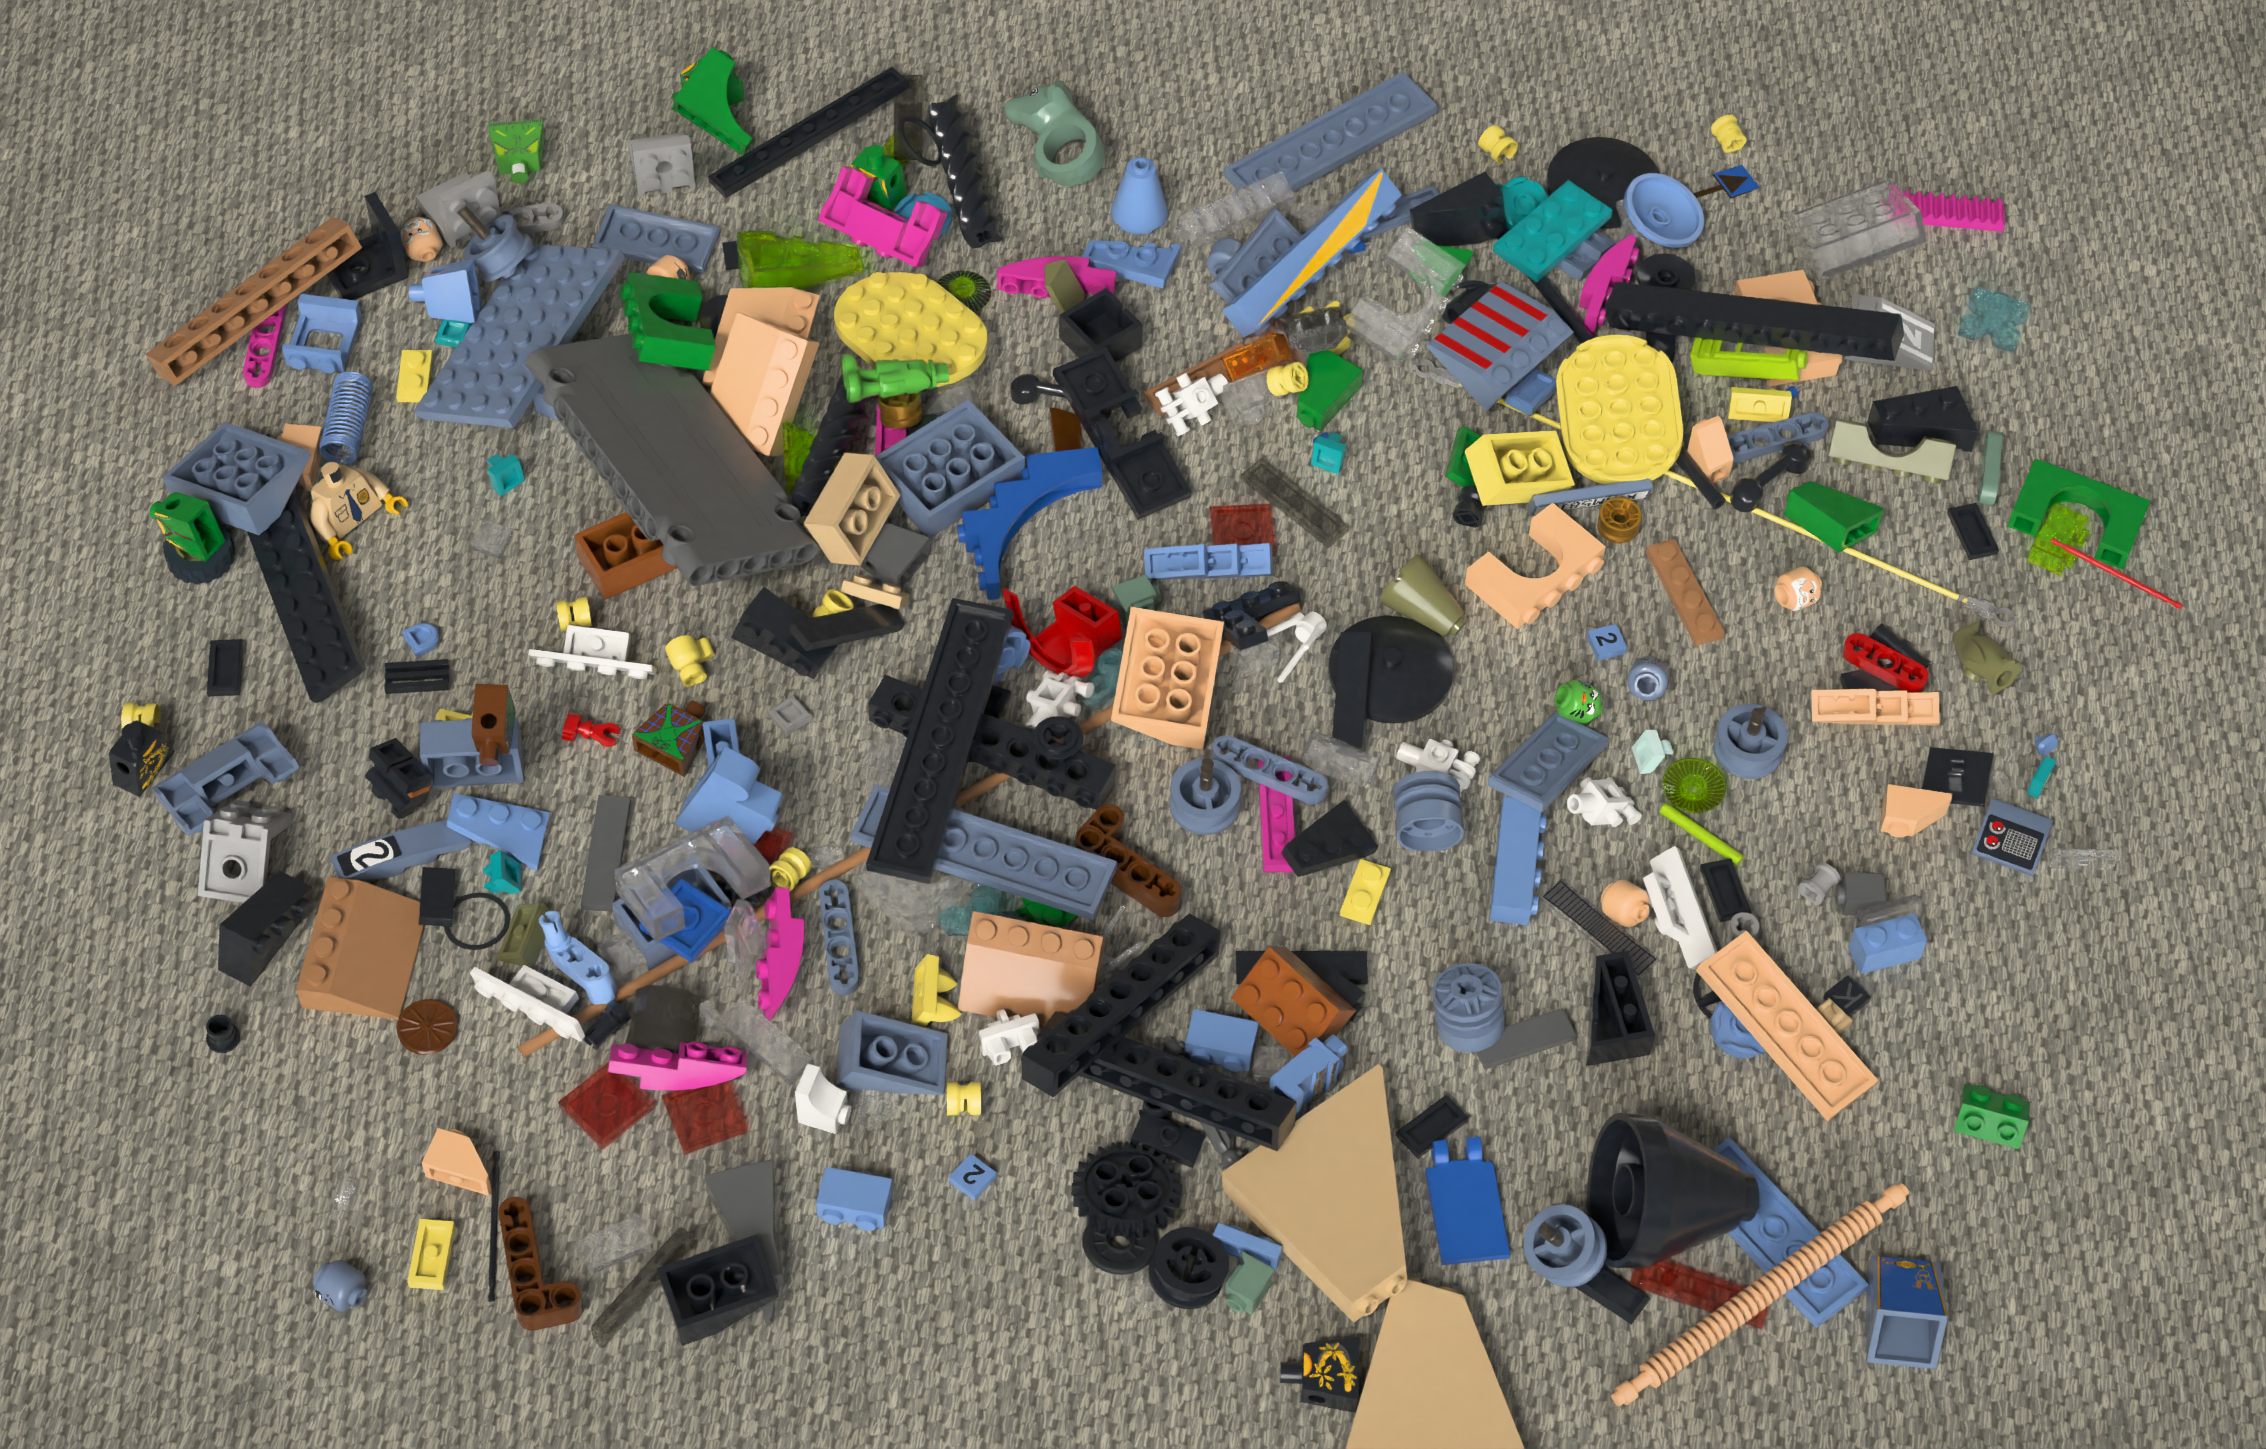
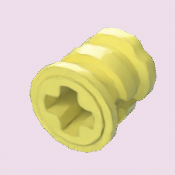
(1728, 133)

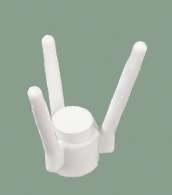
(1307, 631)

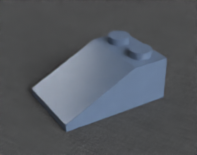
(890, 1056)

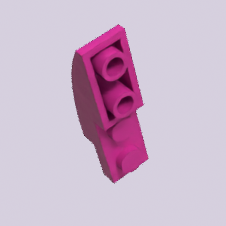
(1029, 276)
(1599, 284)
(783, 953)
(689, 1069)

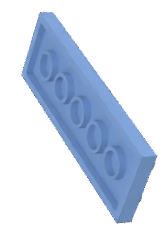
(1778, 1233)

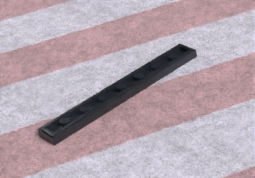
(808, 132)

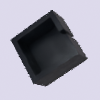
(1097, 325)

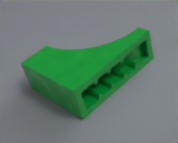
(706, 104)

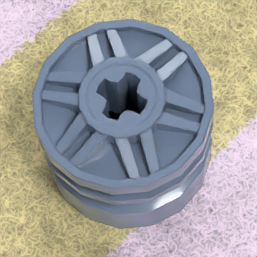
(1428, 811)
(1468, 1007)

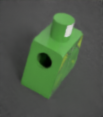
(518, 147)

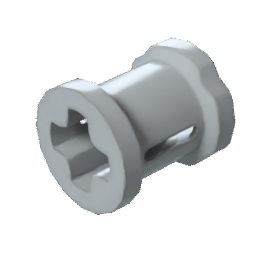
(1819, 883)
(1740, 923)

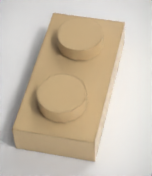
(888, 594)

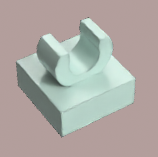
(1650, 751)

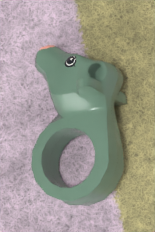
(1053, 117)

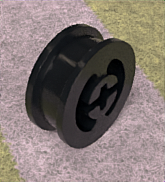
(1170, 1264)

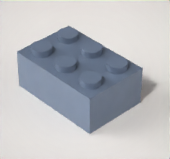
(454, 761)
(655, 951)

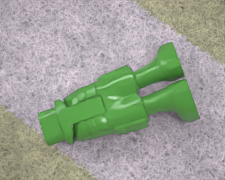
(890, 377)

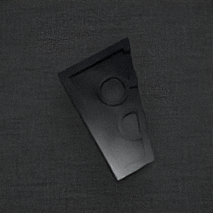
(1329, 842)

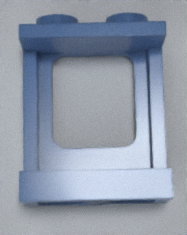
(323, 315)

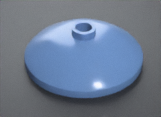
(1664, 210)

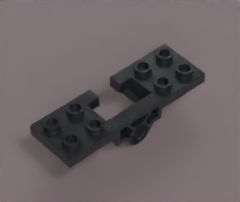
(1141, 470)

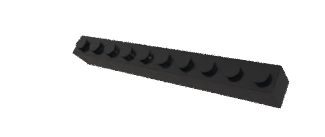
(1755, 321)

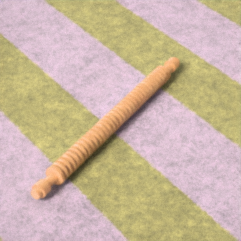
(1760, 1294)

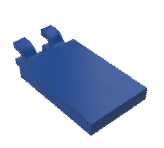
(1465, 1206)

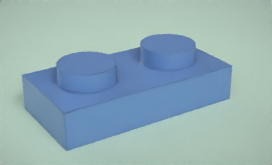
(1262, 1248)

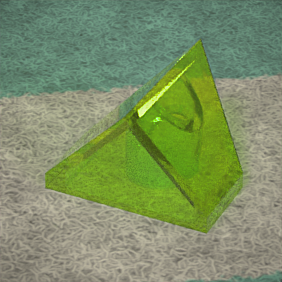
(796, 449)

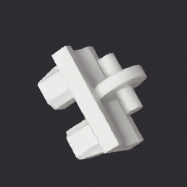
(1006, 1034)

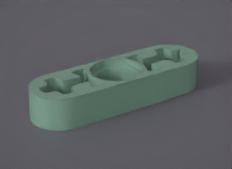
(1991, 464)

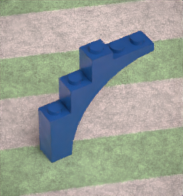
(1015, 502)

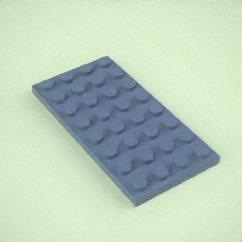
(528, 311)

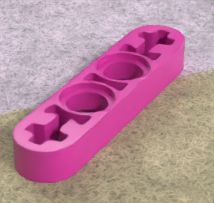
(263, 340)

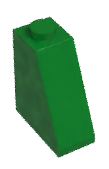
(1329, 387)
(1832, 515)

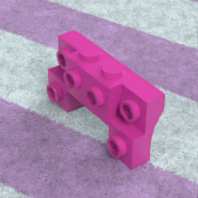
(878, 227)

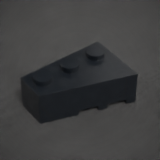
(1929, 413)

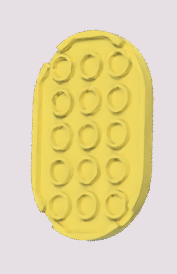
(910, 320)
(1619, 410)

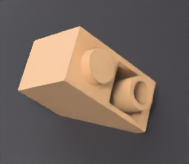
(1711, 448)

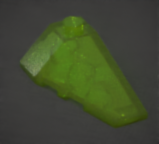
(784, 262)

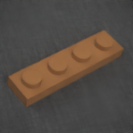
(1685, 592)

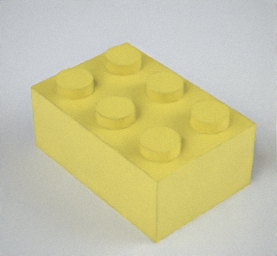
(1518, 466)

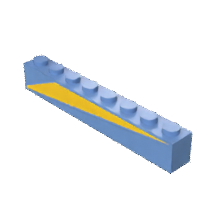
(1312, 253)

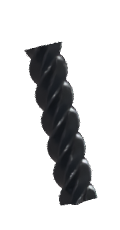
(963, 177)
(828, 447)

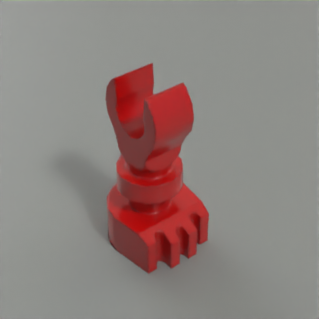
(574, 725)

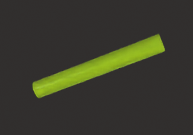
(1701, 834)

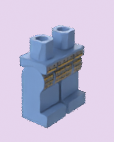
(1310, 1072)

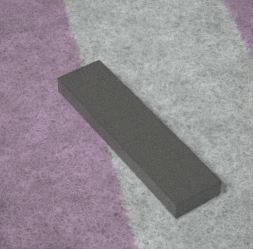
(605, 852)

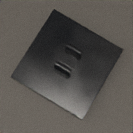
(1959, 773)

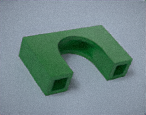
(656, 340)
(2118, 509)

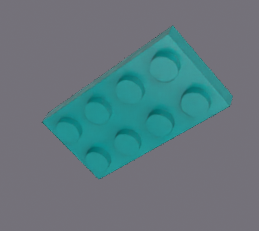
(1552, 231)

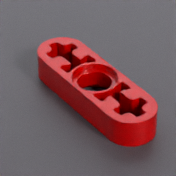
(1881, 651)

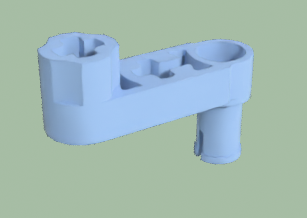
(587, 970)

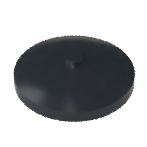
(1600, 168)
(1408, 669)

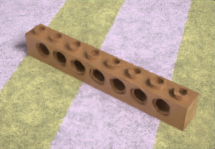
(253, 301)

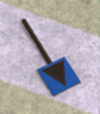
(1733, 181)

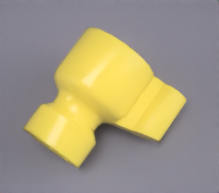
(686, 654)

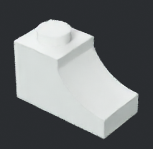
(821, 1102)

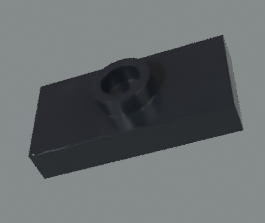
(1168, 1138)

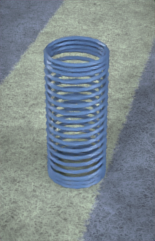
(336, 438)

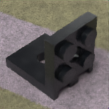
(380, 255)

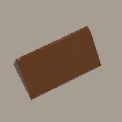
(1065, 430)

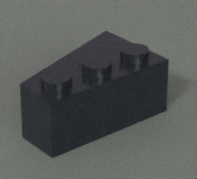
(766, 629)
(262, 926)
(1617, 1012)

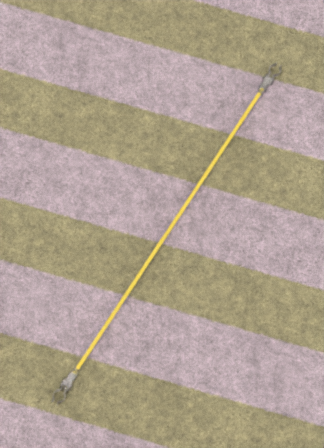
(1982, 607)

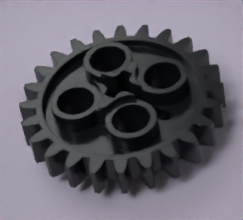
(1124, 1200)

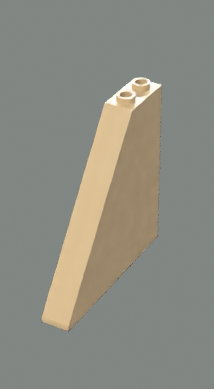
(1332, 1197)
(1431, 1380)

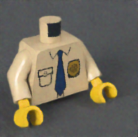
(344, 501)

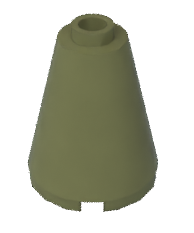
(1424, 598)

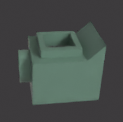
(1137, 594)
(1248, 1284)

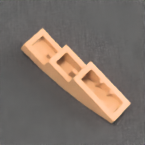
(1875, 707)

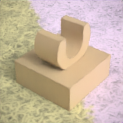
(1834, 1016)

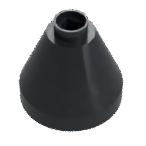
(1662, 1191)

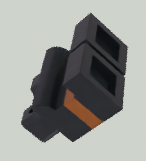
(398, 777)

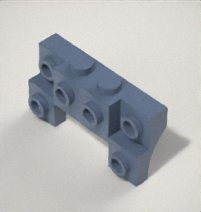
(221, 773)

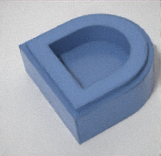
(421, 638)

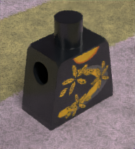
(138, 757)
(1326, 1373)

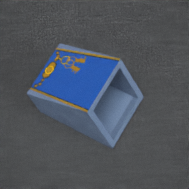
(1904, 1312)

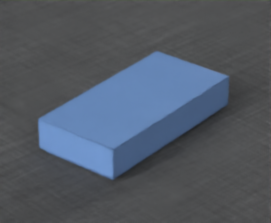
(1532, 392)

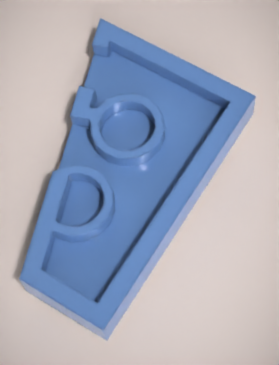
(1139, 264)
(504, 826)

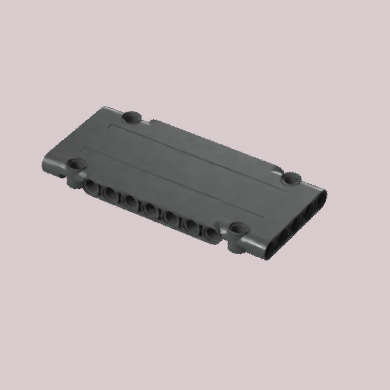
(672, 460)

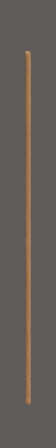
(836, 870)

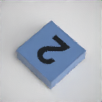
(1606, 642)
(972, 1177)

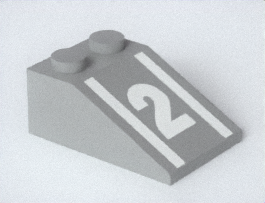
(1918, 340)

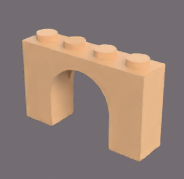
(1791, 287)
(1523, 598)

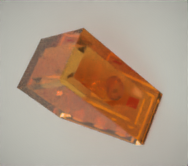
(1258, 356)

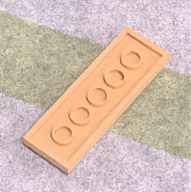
(1787, 1025)

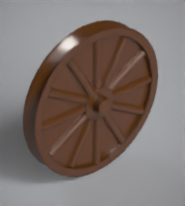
(427, 1026)

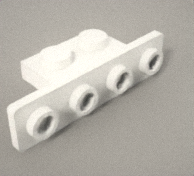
(595, 648)
(1678, 907)
(535, 995)

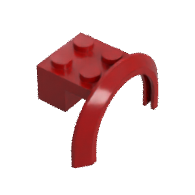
(1076, 638)

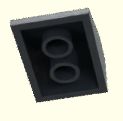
(1462, 214)
(716, 1288)

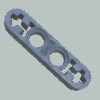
(1771, 434)
(1272, 765)
(841, 937)

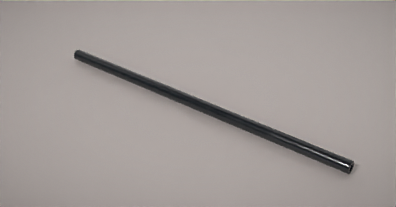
(1583, 334)

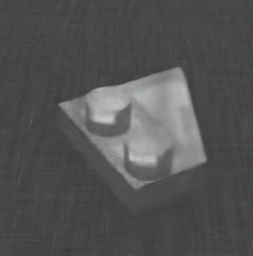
(744, 941)

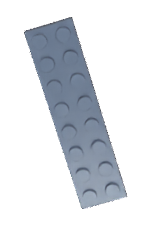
(1337, 135)
(1009, 860)

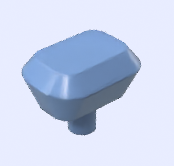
(2046, 743)

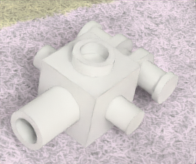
(1190, 400)
(1056, 697)
(1440, 758)
(1603, 803)

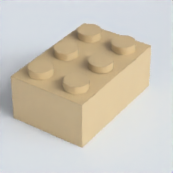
(852, 509)

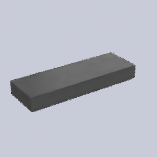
(1529, 1038)

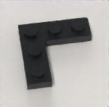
(1238, 614)

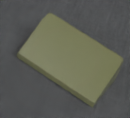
(1062, 285)
(524, 936)

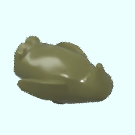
(1985, 659)

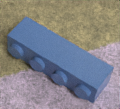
(1516, 863)

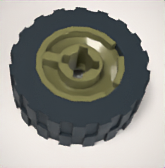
(195, 570)

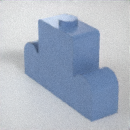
(731, 791)

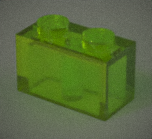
(2064, 526)

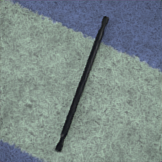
(493, 1229)

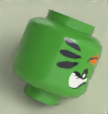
(1578, 701)

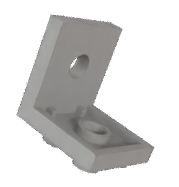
(650, 151)
(448, 198)
(243, 836)

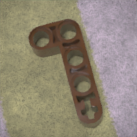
(1158, 891)
(528, 1264)

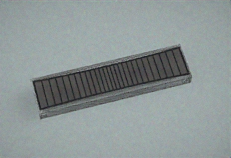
(1596, 926)

